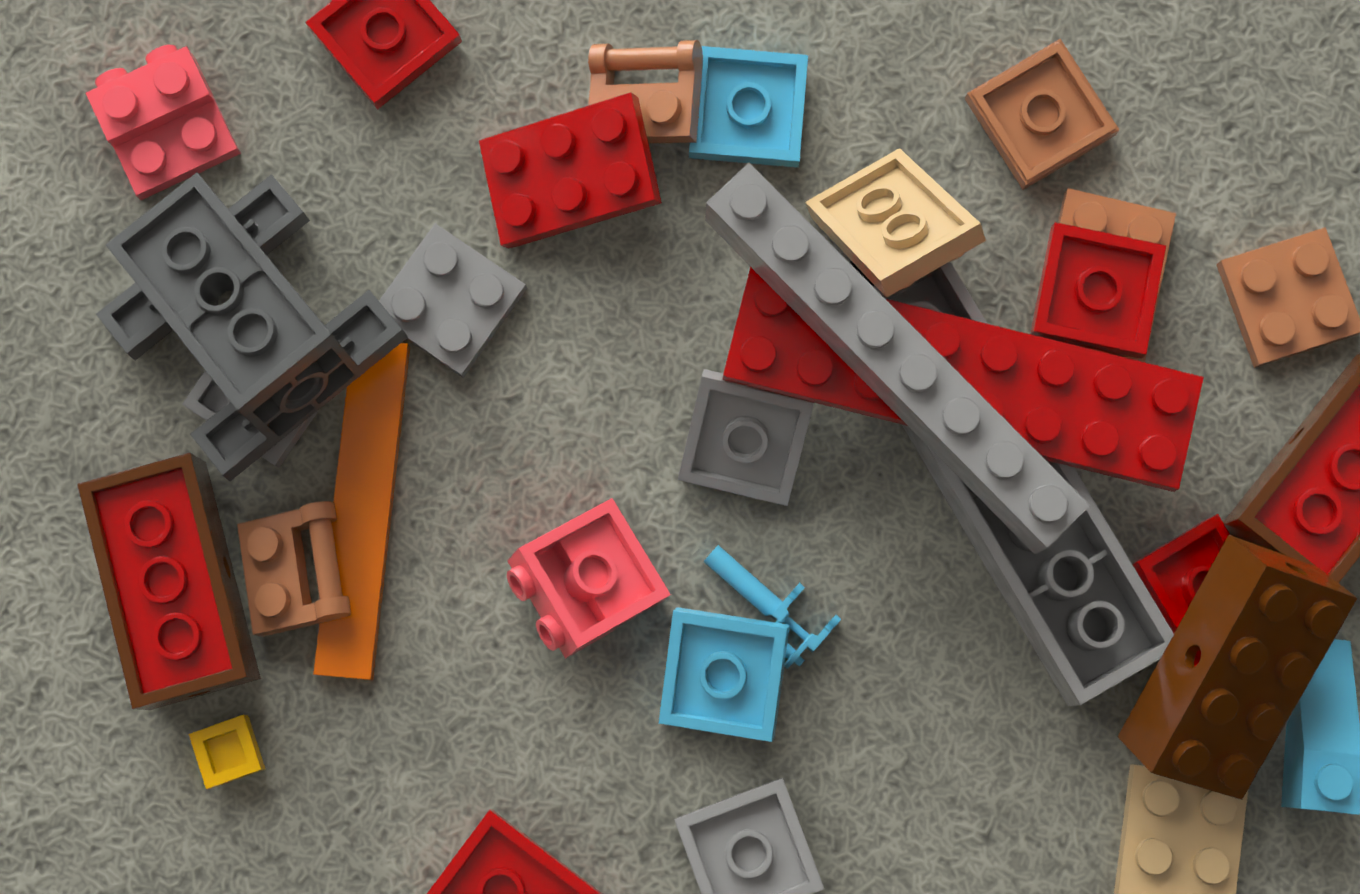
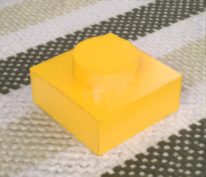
(227, 751)

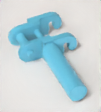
(767, 601)

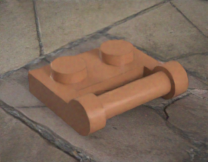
(667, 109)
(278, 572)

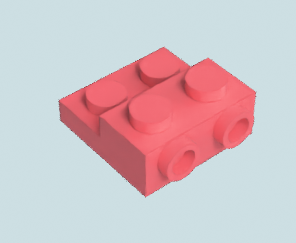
(162, 120)
(585, 578)

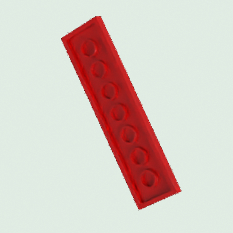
(1059, 396)

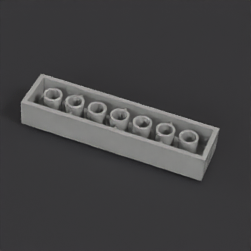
(1077, 596)

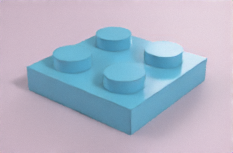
(751, 107)
(724, 674)

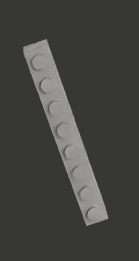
(894, 360)

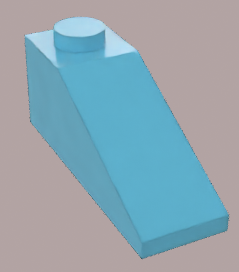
(1325, 739)

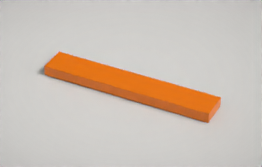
(364, 514)

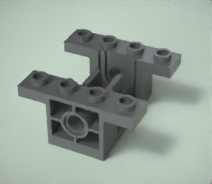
(262, 342)

